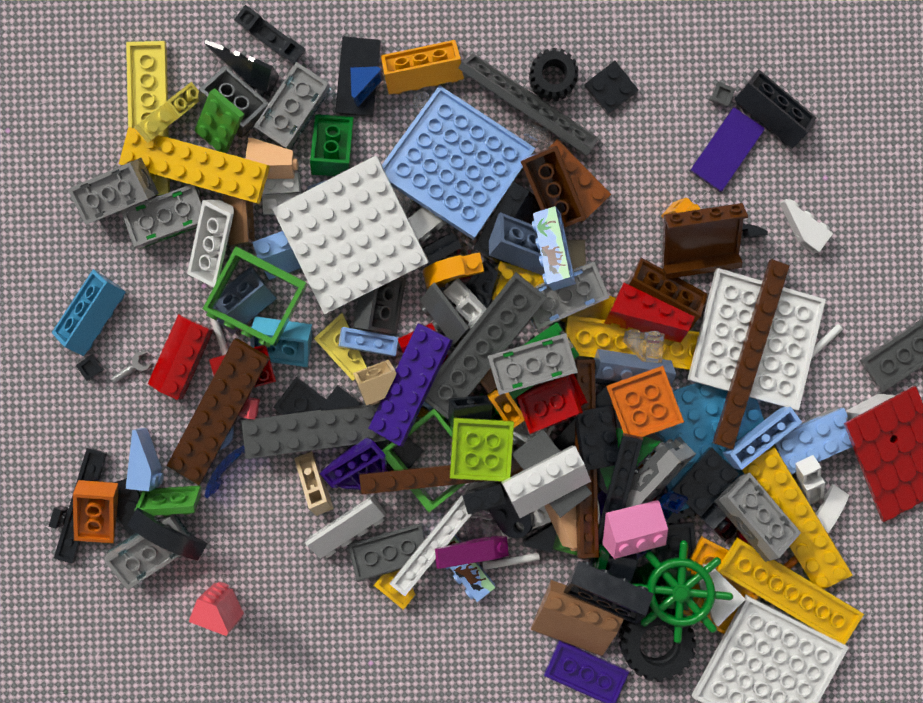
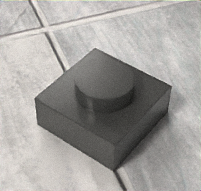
(722, 94)

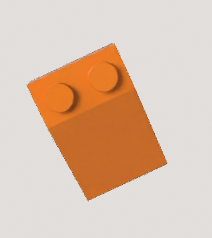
(95, 511)

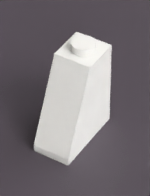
(722, 608)

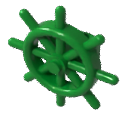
(679, 593)

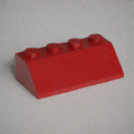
(180, 357)

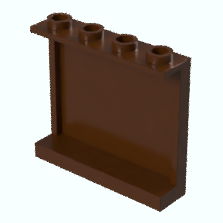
(702, 240)

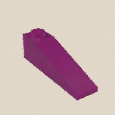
(472, 551)

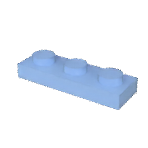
(368, 341)

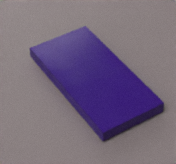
(727, 149)
(586, 673)

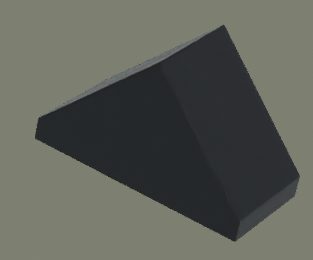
(340, 399)
(542, 539)

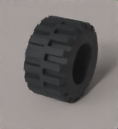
(557, 59)

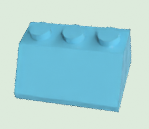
(293, 344)

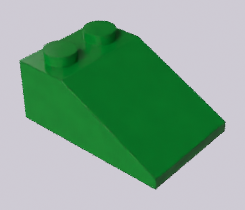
(331, 145)

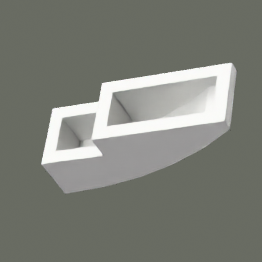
(810, 479)

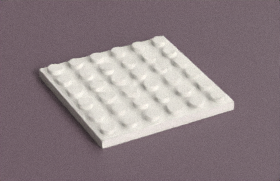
(350, 235)
(787, 349)
(769, 660)

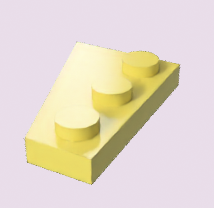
(347, 359)

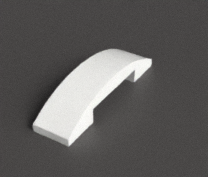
(831, 508)

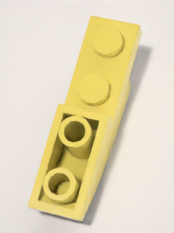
(168, 112)

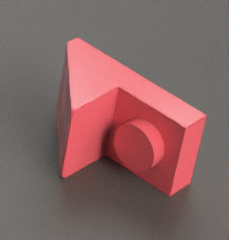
(250, 408)

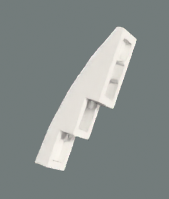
(465, 301)

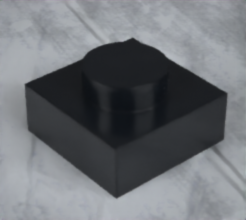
(90, 367)
(58, 517)

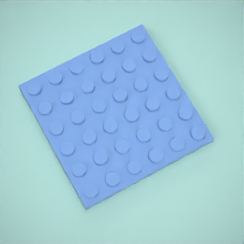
(456, 162)

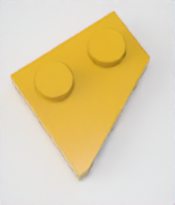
(384, 586)

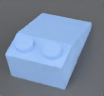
(143, 465)

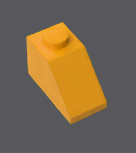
(506, 407)

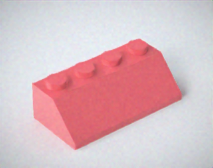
(217, 609)

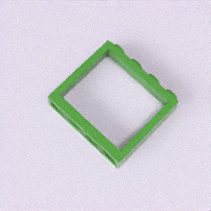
(223, 280)
(397, 464)

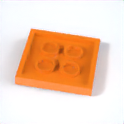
(645, 403)

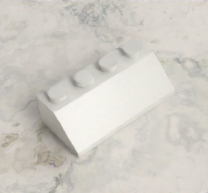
(210, 241)
(546, 481)
(346, 527)

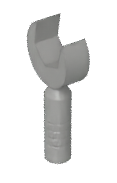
(130, 369)

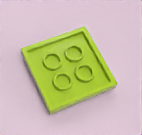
(481, 449)

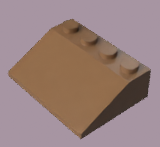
(575, 621)

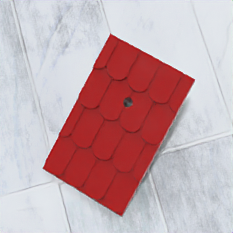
(889, 448)

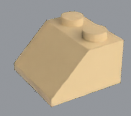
(375, 381)

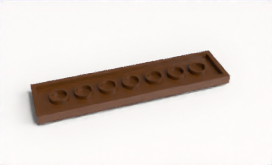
(218, 411)

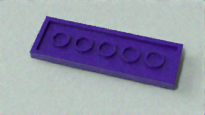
(411, 384)

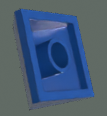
(364, 81)

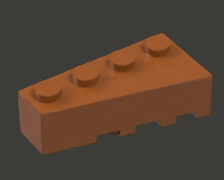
(588, 188)

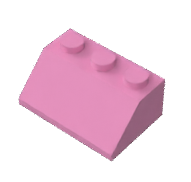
(635, 529)

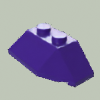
(357, 460)

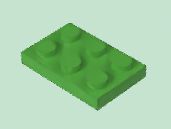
(219, 121)
(170, 500)

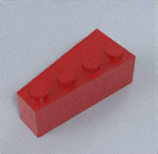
(646, 313)

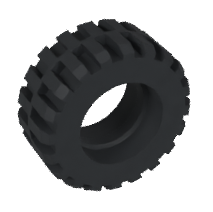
(659, 667)

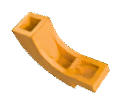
(451, 269)

